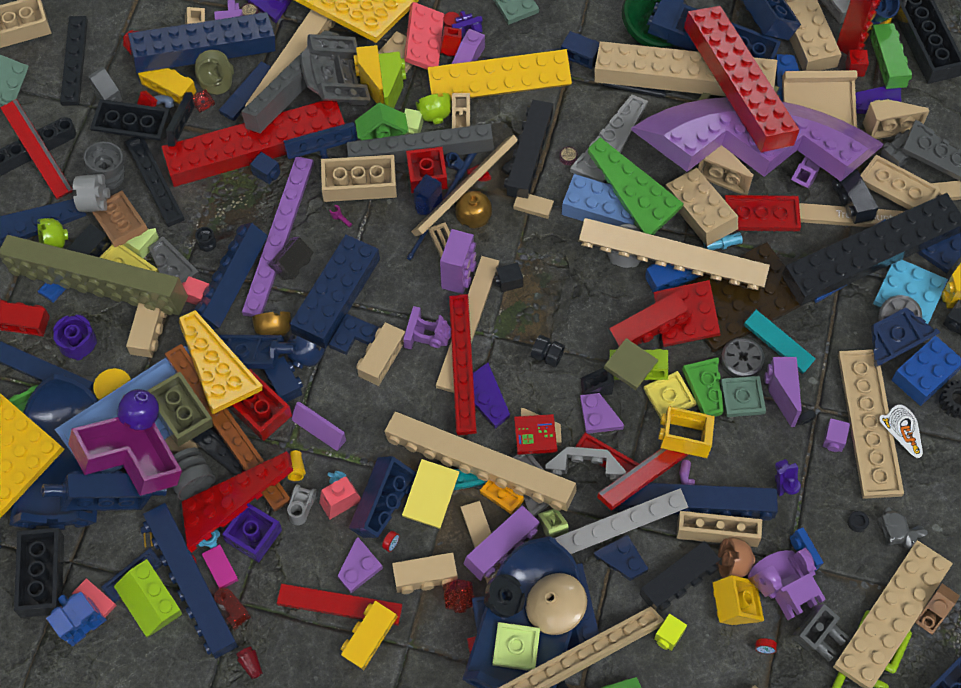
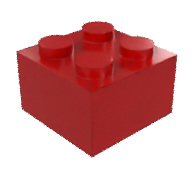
(429, 162)

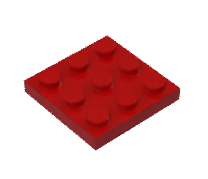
(701, 307)

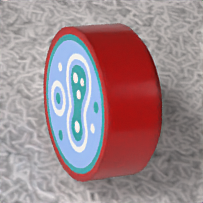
(390, 541)
(766, 646)

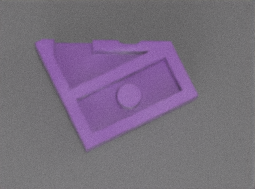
(598, 414)
(358, 566)

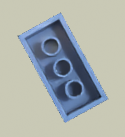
(594, 201)

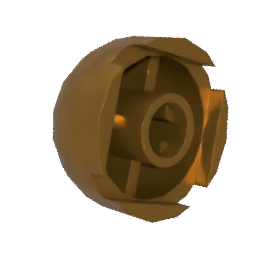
(473, 209)
(272, 323)

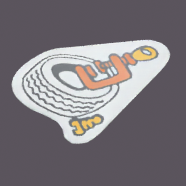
(904, 428)

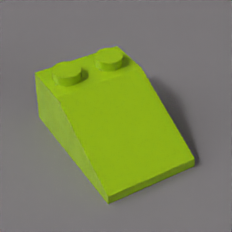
(392, 76)

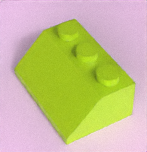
(147, 598)

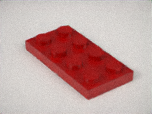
(766, 212)

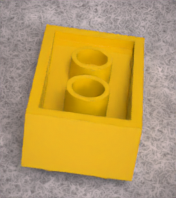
(368, 68)

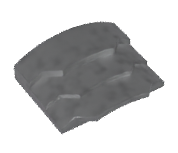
(330, 69)

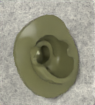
(214, 72)

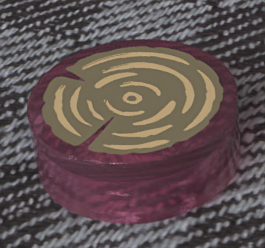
(249, 9)
(568, 155)

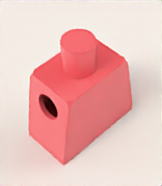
(339, 497)

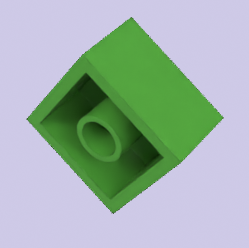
(381, 122)

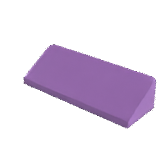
(318, 426)

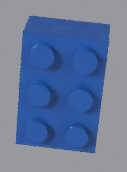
(927, 370)

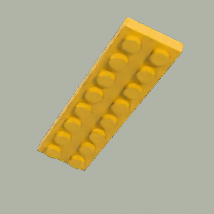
(502, 75)

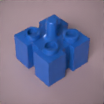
(75, 618)

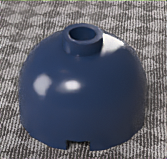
(306, 353)

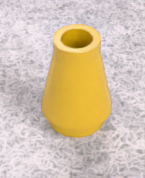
(298, 466)

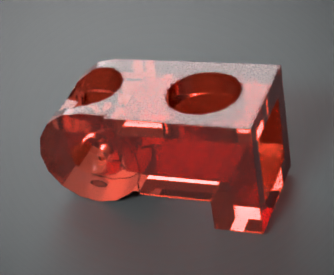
(227, 601)

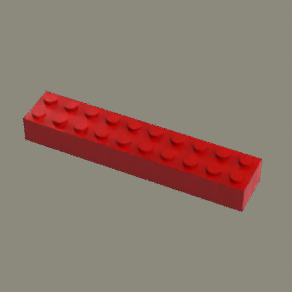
(741, 79)
(238, 146)

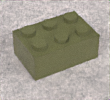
(180, 409)

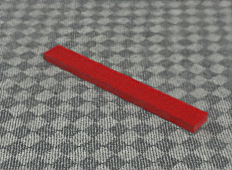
(462, 365)

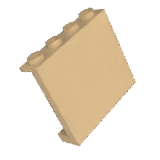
(823, 91)

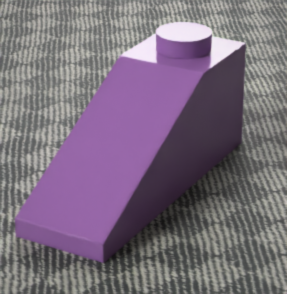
(470, 47)

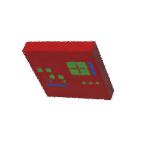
(535, 434)

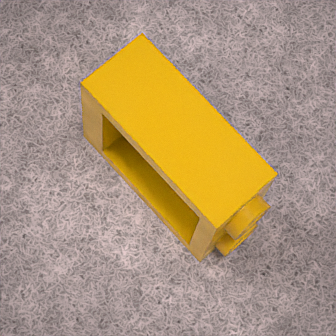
(691, 420)

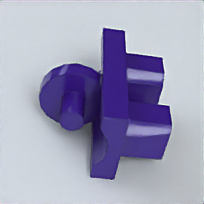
(467, 22)
(787, 478)

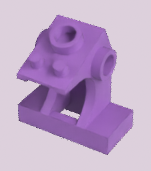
(417, 327)

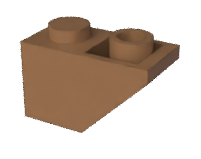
(937, 609)

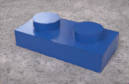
(801, 540)

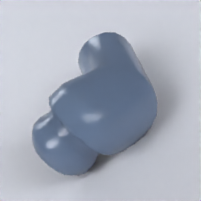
(167, 100)

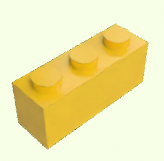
(168, 83)
(368, 634)

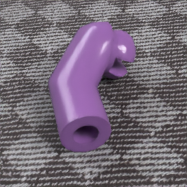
(684, 473)

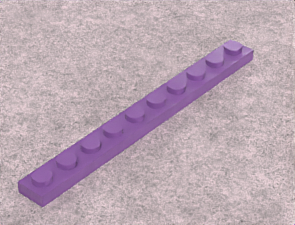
(278, 236)

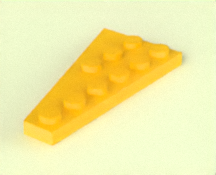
(218, 368)

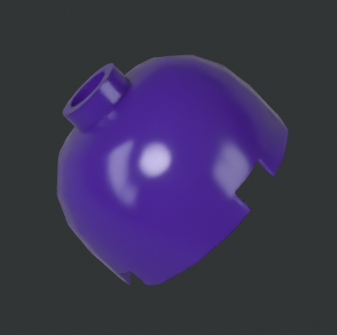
(138, 409)

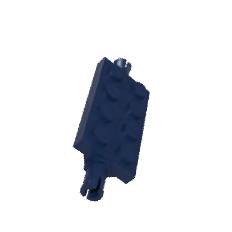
(258, 350)

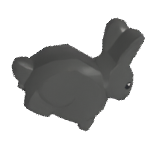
(897, 531)

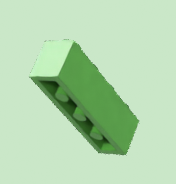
(890, 56)

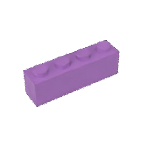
(501, 543)

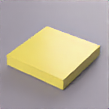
(669, 393)

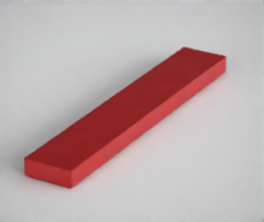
(330, 602)

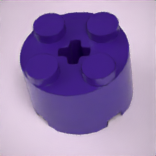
(74, 336)

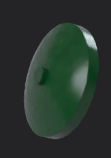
(635, 18)

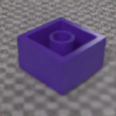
(252, 532)

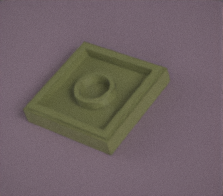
(630, 364)

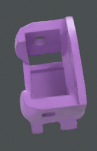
(788, 579)

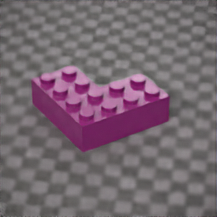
(139, 451)

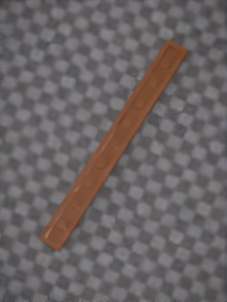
(226, 426)

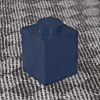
(265, 168)

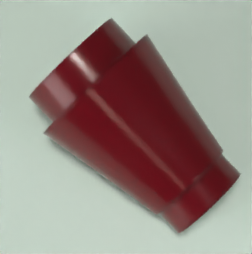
(249, 661)

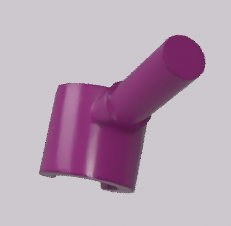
(338, 215)

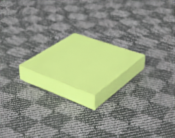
(516, 646)

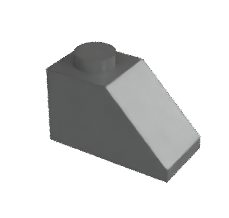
(104, 86)

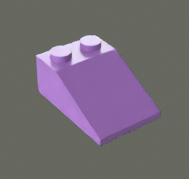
(784, 386)

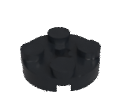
(495, 601)

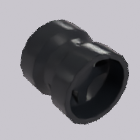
(205, 239)

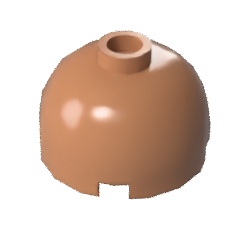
(736, 558)

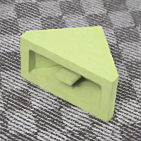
(141, 243)
(553, 523)

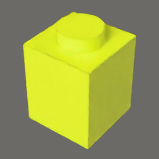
(670, 632)

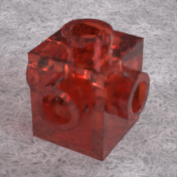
(458, 595)

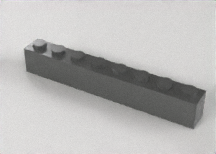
(276, 95)
(457, 140)

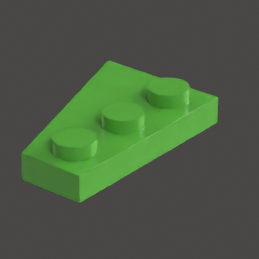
(705, 386)

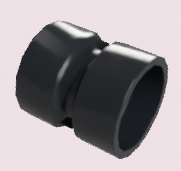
(547, 351)

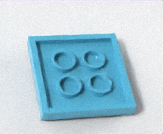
(913, 282)

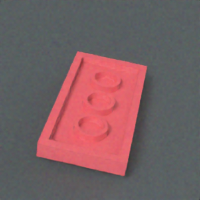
(423, 36)

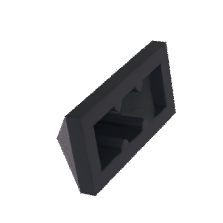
(598, 382)

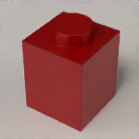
(450, 40)
(857, 61)

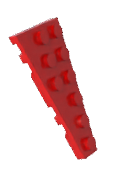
(228, 499)

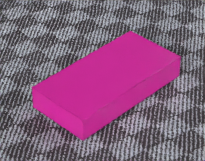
(220, 567)

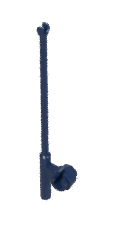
(461, 166)

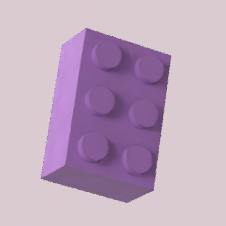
(458, 261)

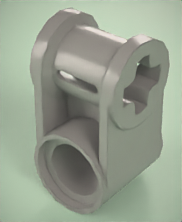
(302, 501)

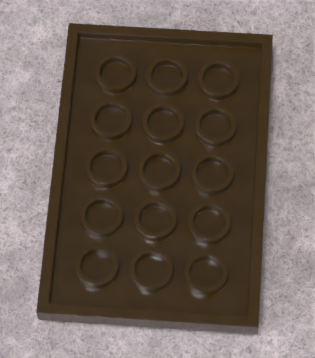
(737, 303)

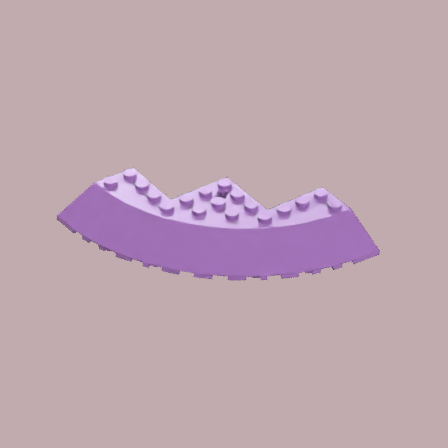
(700, 127)

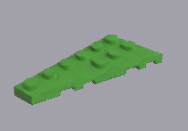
(638, 193)

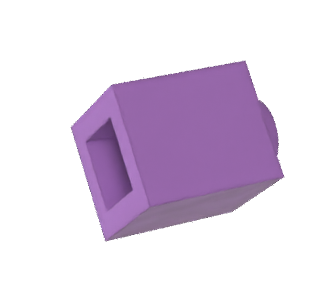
(836, 435)

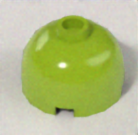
(435, 108)
(51, 232)

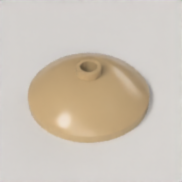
(563, 611)

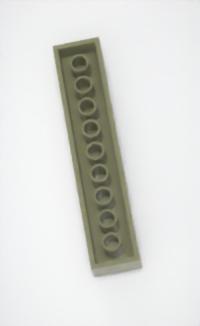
(93, 275)

